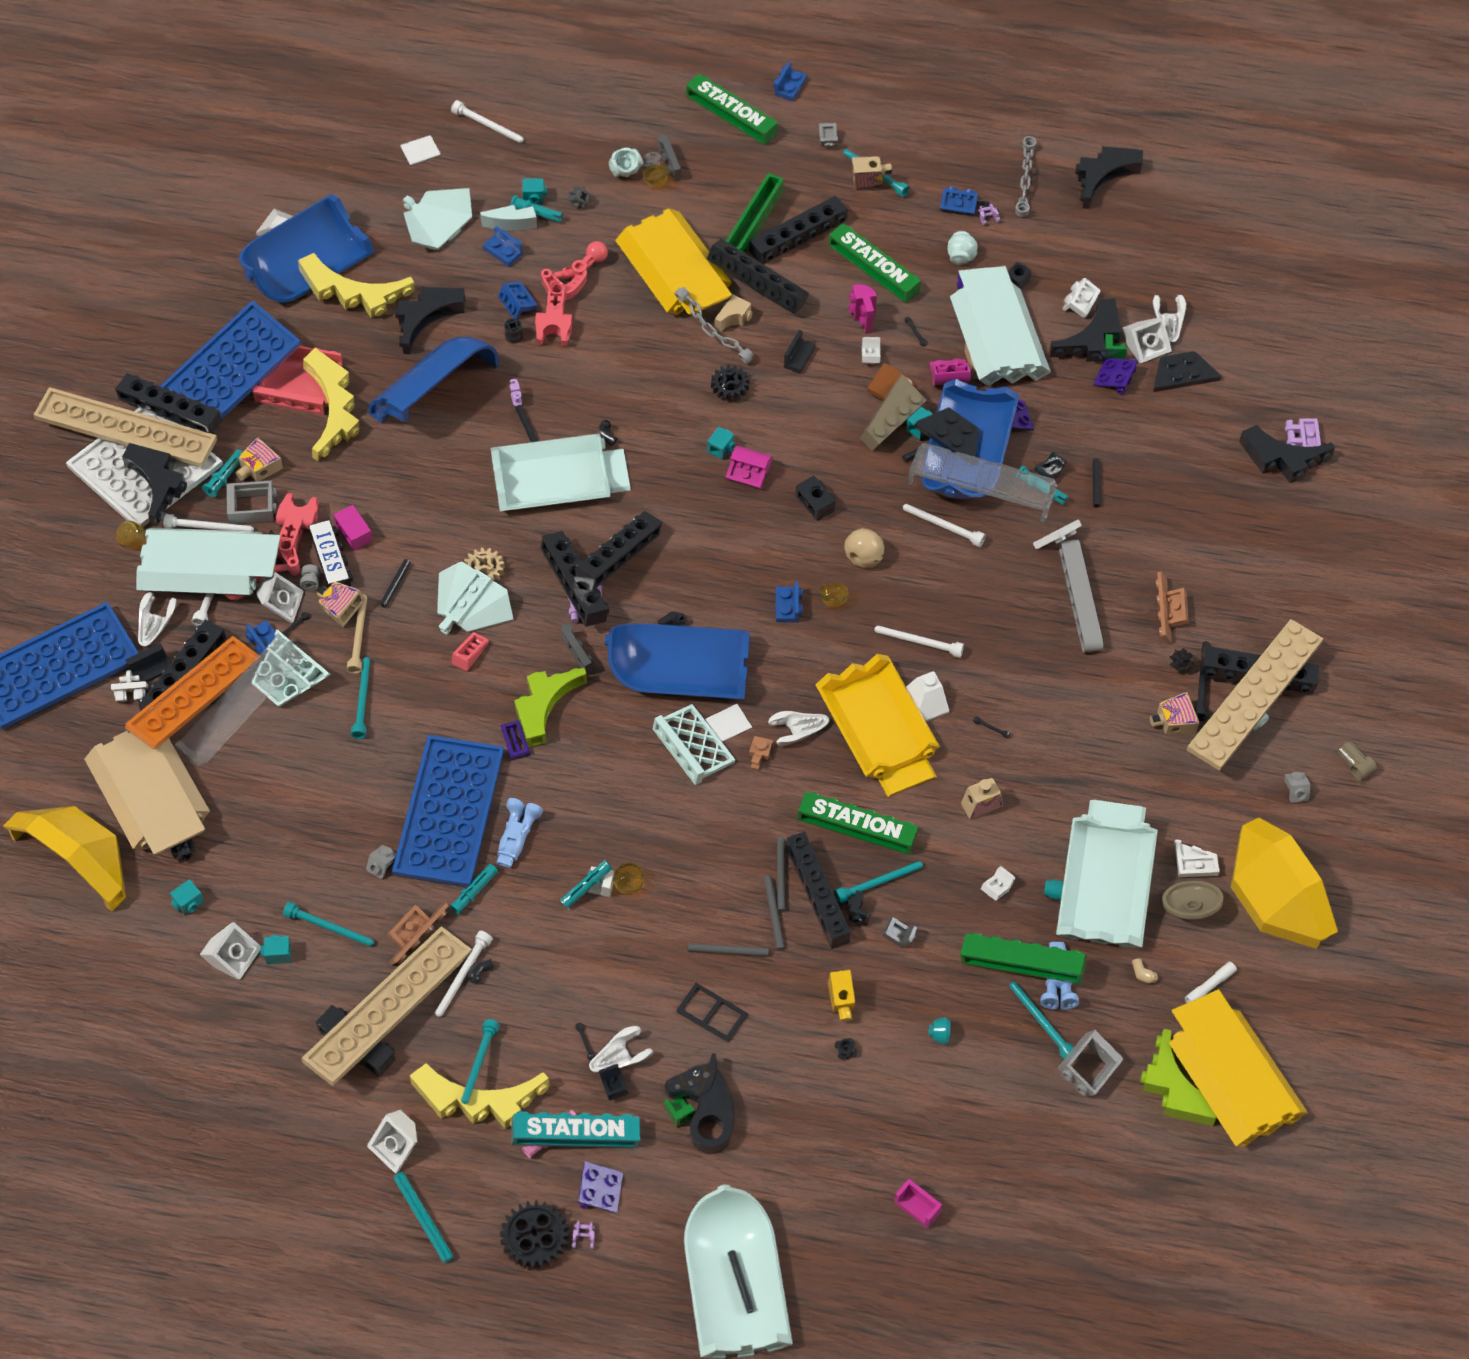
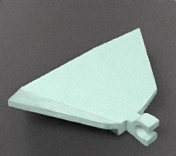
(437, 216)
(471, 599)

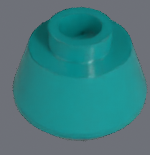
(940, 1031)

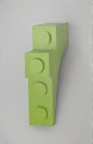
(544, 692)
(1179, 1095)

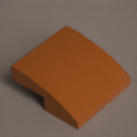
(884, 380)

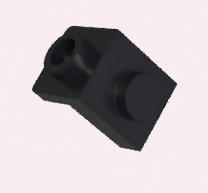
(1052, 466)
(855, 914)
(613, 1082)

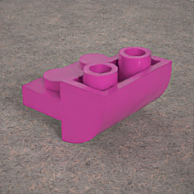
(863, 306)
(949, 370)
(748, 467)

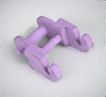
(994, 213)
(515, 392)
(576, 1234)

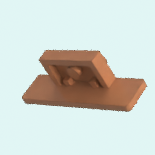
(1172, 607)
(411, 927)

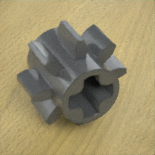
(578, 196)

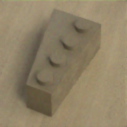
(895, 409)

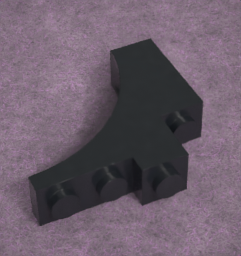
(1109, 164)
(431, 305)
(1091, 340)
(1290, 459)
(157, 471)

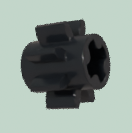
(1177, 663)
(183, 850)

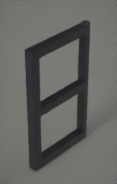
(703, 1024)

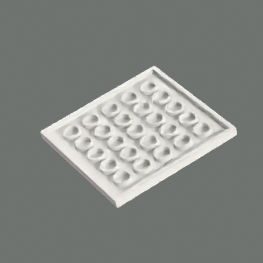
(124, 490)

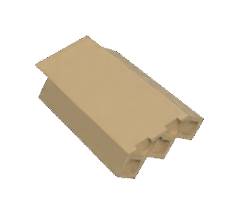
(148, 792)

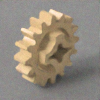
(485, 561)

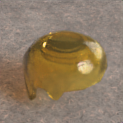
(656, 176)
(130, 534)
(834, 594)
(628, 878)

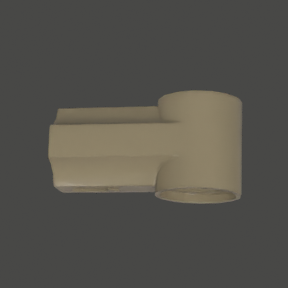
(1359, 764)

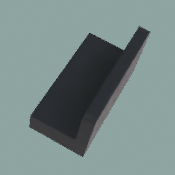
(798, 353)
(148, 663)

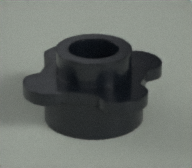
(845, 1043)

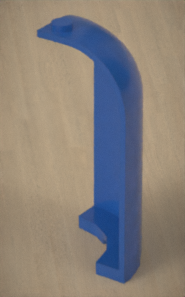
(320, 229)
(427, 374)
(993, 415)
(679, 659)

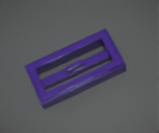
(519, 753)

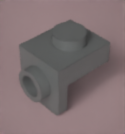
(899, 933)

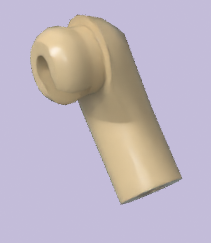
(1142, 973)

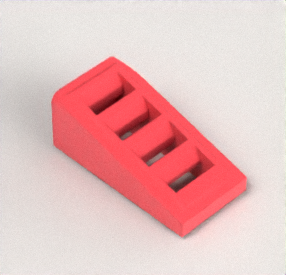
(465, 661)

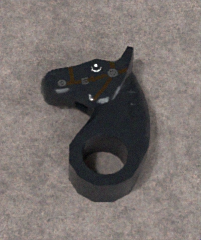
(716, 1105)

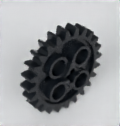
(530, 1217)

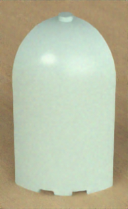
(737, 1222)

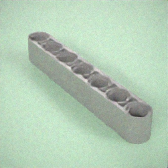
(1081, 596)

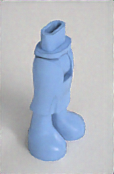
(515, 832)
(1050, 998)

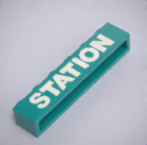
(575, 1130)

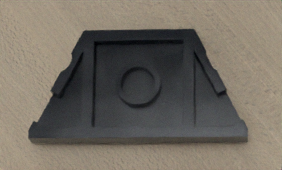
(1183, 371)
(950, 431)

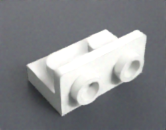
(1081, 297)

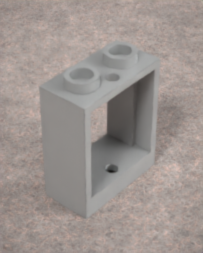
(250, 489)
(1103, 1050)

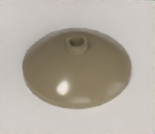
(1192, 900)

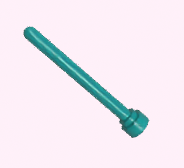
(901, 188)
(359, 730)
(843, 894)
(292, 911)
(489, 1028)
(1064, 1047)

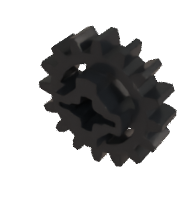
(730, 383)

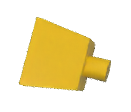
(840, 987)

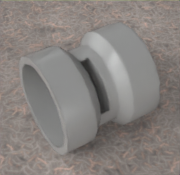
(310, 577)

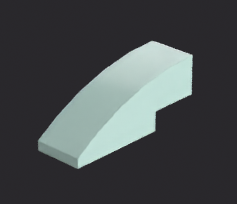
(509, 218)

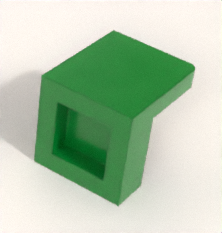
(1115, 350)
(679, 1111)

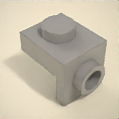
(828, 134)
(1298, 786)
(380, 861)

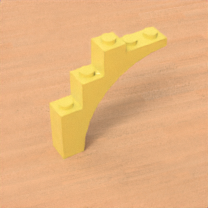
(349, 292)
(333, 381)
(446, 1096)

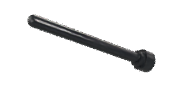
(1200, 709)

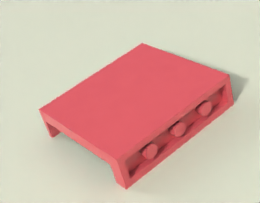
(294, 387)

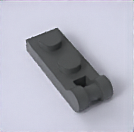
(669, 157)
(576, 648)

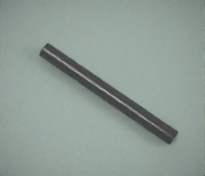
(781, 874)
(774, 913)
(728, 949)

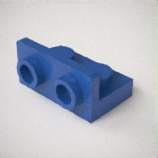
(789, 83)
(959, 201)
(504, 247)
(516, 299)
(788, 604)
(260, 635)

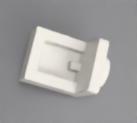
(870, 350)
(998, 884)

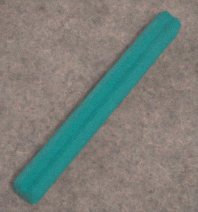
(423, 1217)

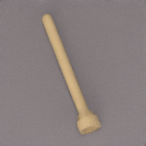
(354, 665)

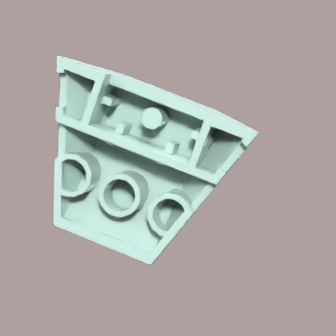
(301, 678)

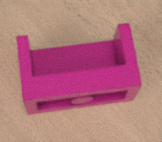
(353, 527)
(918, 1203)

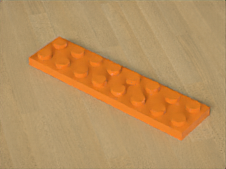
(191, 693)

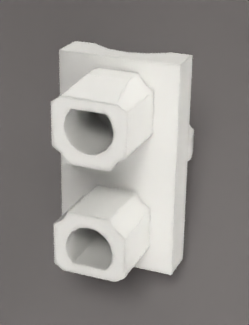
(120, 690)

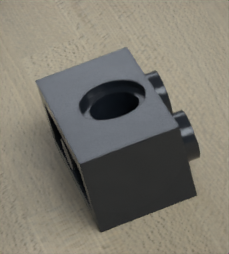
(817, 507)

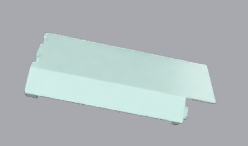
(998, 327)
(557, 472)
(205, 560)
(1108, 875)

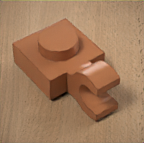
(760, 750)

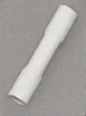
(1220, 976)

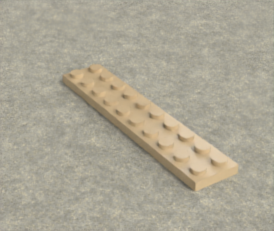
(124, 426)
(1254, 694)
(386, 1006)

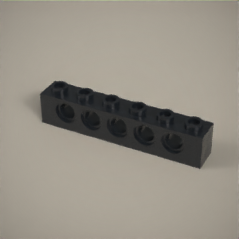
(798, 230)
(757, 276)
(168, 404)
(618, 550)
(563, 562)
(206, 632)
(1231, 660)
(818, 890)

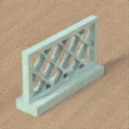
(679, 749)

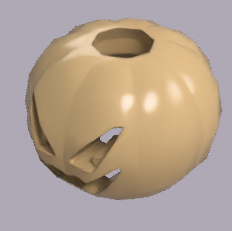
(864, 548)

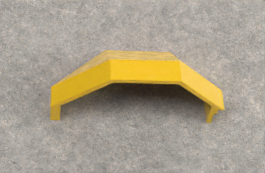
(79, 841)
(1280, 886)

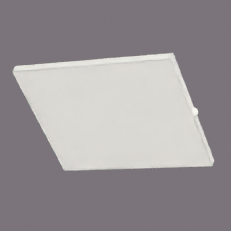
(420, 150)
(728, 723)

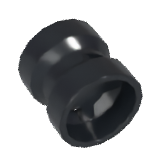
(513, 330)

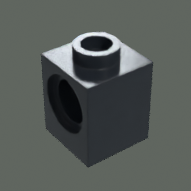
(1019, 275)

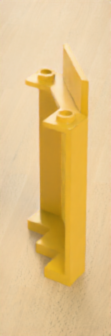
(671, 258)
(881, 723)
(1233, 1070)

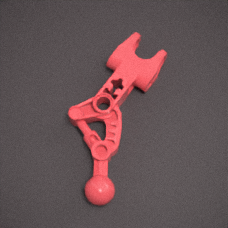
(554, 319)
(294, 522)

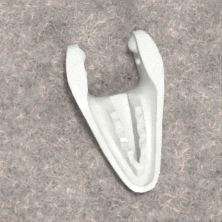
(1172, 321)
(151, 624)
(801, 725)
(616, 1052)

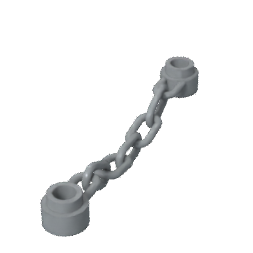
(1028, 145)
(683, 295)

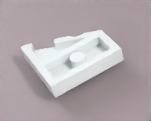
(1058, 535)
(1194, 861)

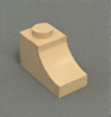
(733, 313)

